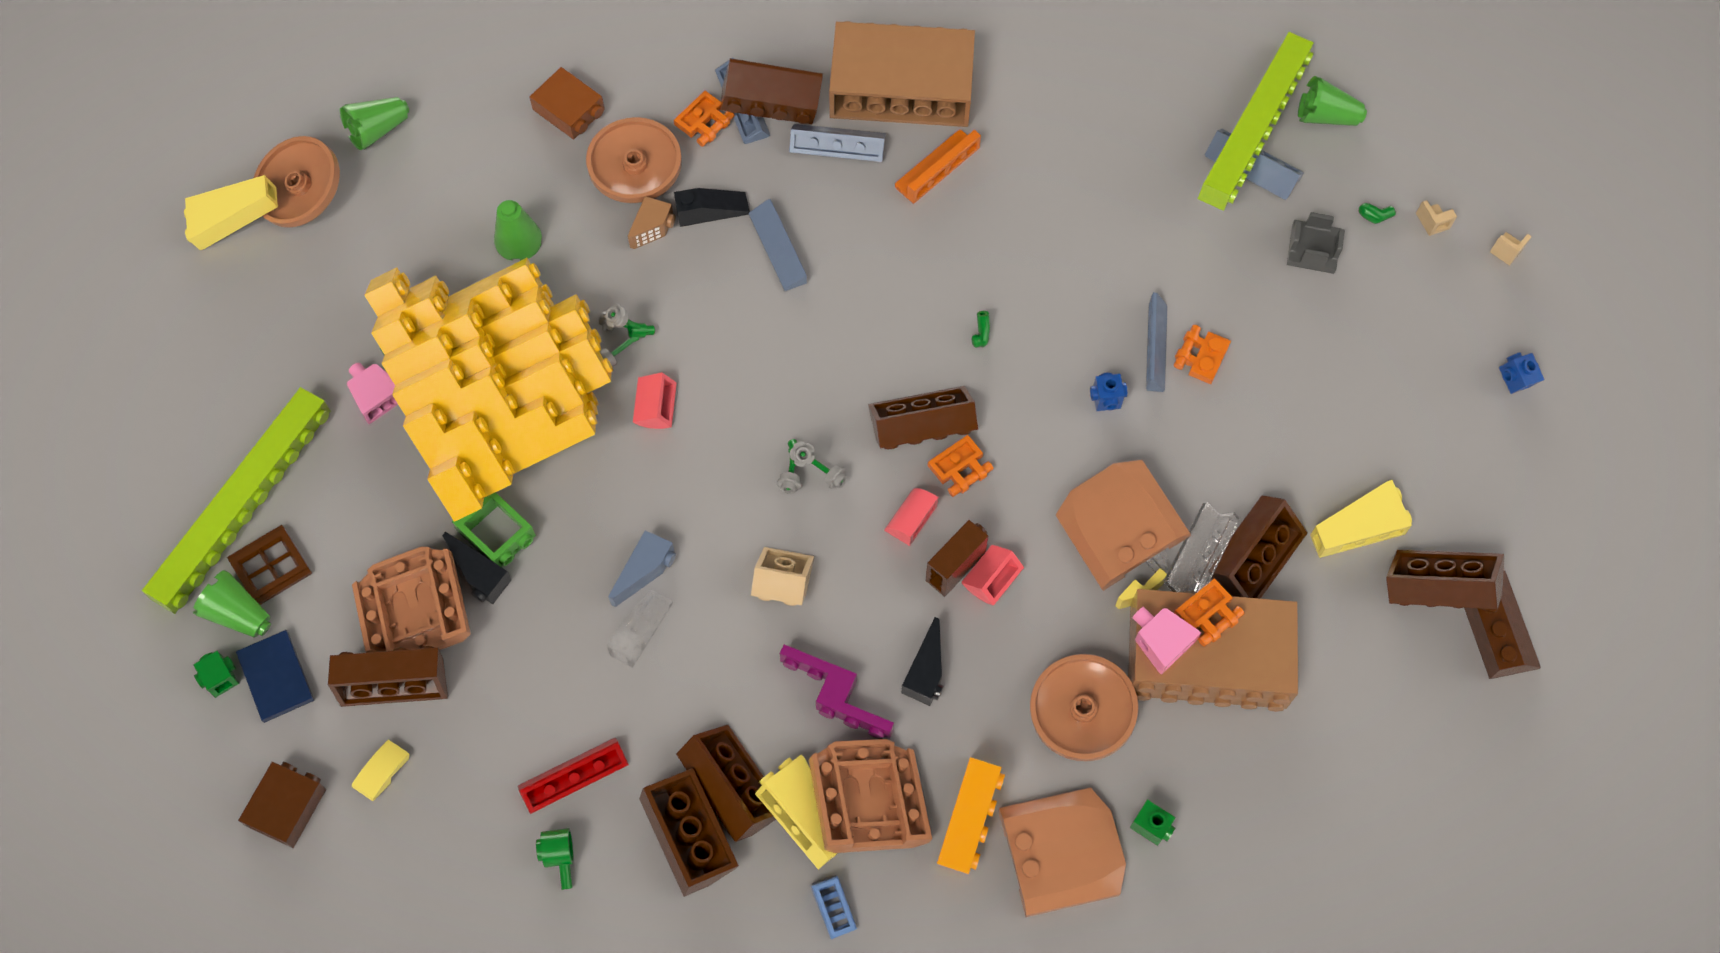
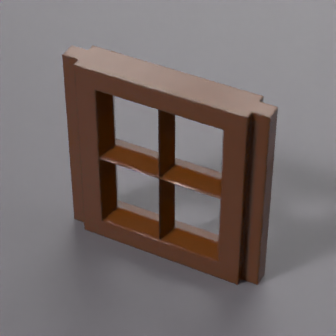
(258, 547)

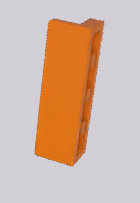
(938, 165)

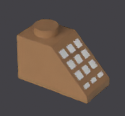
(651, 222)

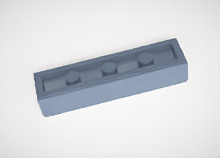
(749, 126)
(778, 246)
(1156, 344)

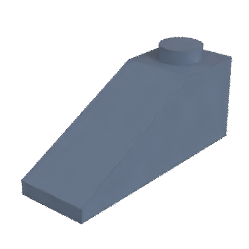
(644, 565)

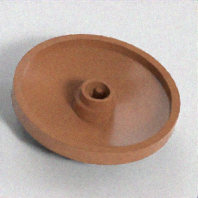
(633, 160)
(304, 177)
(1084, 707)

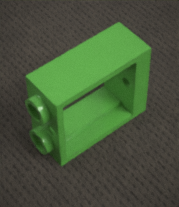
(506, 553)

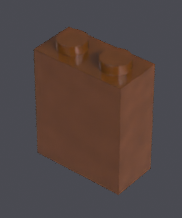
(957, 557)
(283, 803)

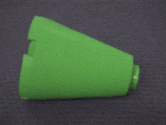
(1329, 105)
(372, 119)
(515, 232)
(232, 607)

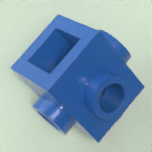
(1521, 372)
(1108, 392)

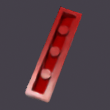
(572, 775)

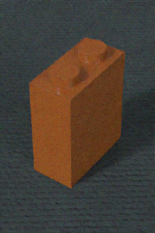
(567, 103)

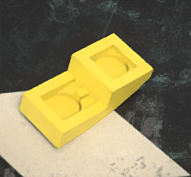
(1153, 583)
(379, 769)

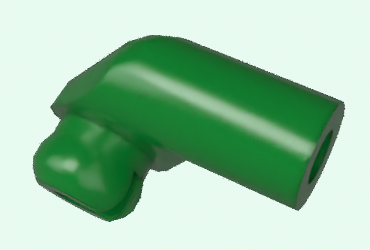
(1375, 214)
(983, 330)

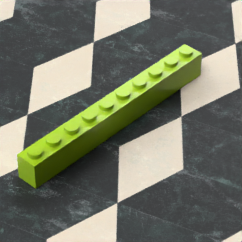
(1256, 122)
(236, 501)

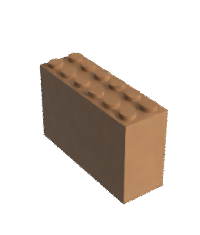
(901, 74)
(1245, 667)

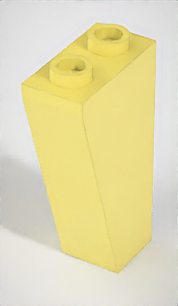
(227, 209)
(1364, 522)
(793, 803)

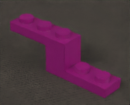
(836, 692)

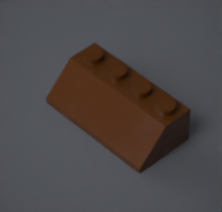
(771, 91)
(923, 417)
(1259, 548)
(1446, 579)
(1503, 636)
(387, 676)
(727, 780)
(688, 831)

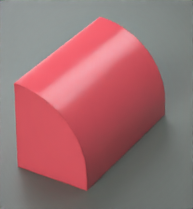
(654, 401)
(912, 515)
(993, 574)

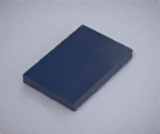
(275, 676)

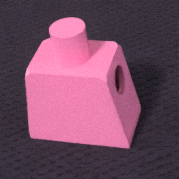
(371, 390)
(1164, 637)

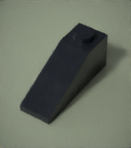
(709, 205)
(483, 575)
(925, 673)

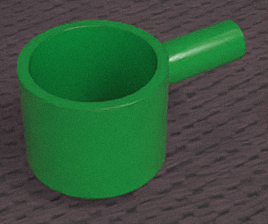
(556, 849)

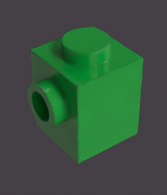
(215, 673)
(1153, 823)

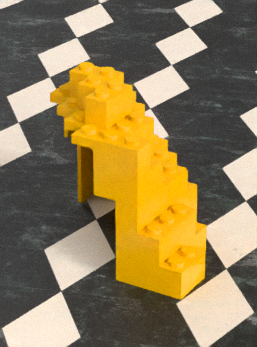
(487, 375)

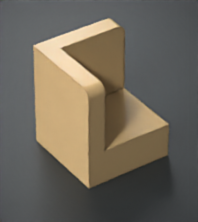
(1434, 219)
(1508, 247)

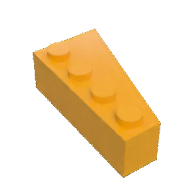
(969, 816)

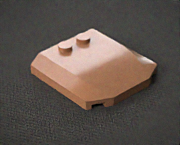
(1120, 521)
(411, 602)
(869, 797)
(1064, 851)

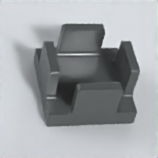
(1315, 243)

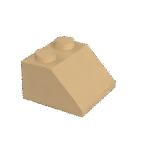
(782, 576)

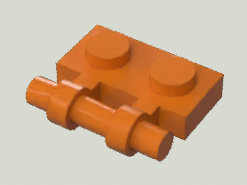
(698, 114)
(1208, 358)
(955, 460)
(1206, 604)

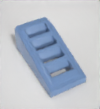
(824, 884)

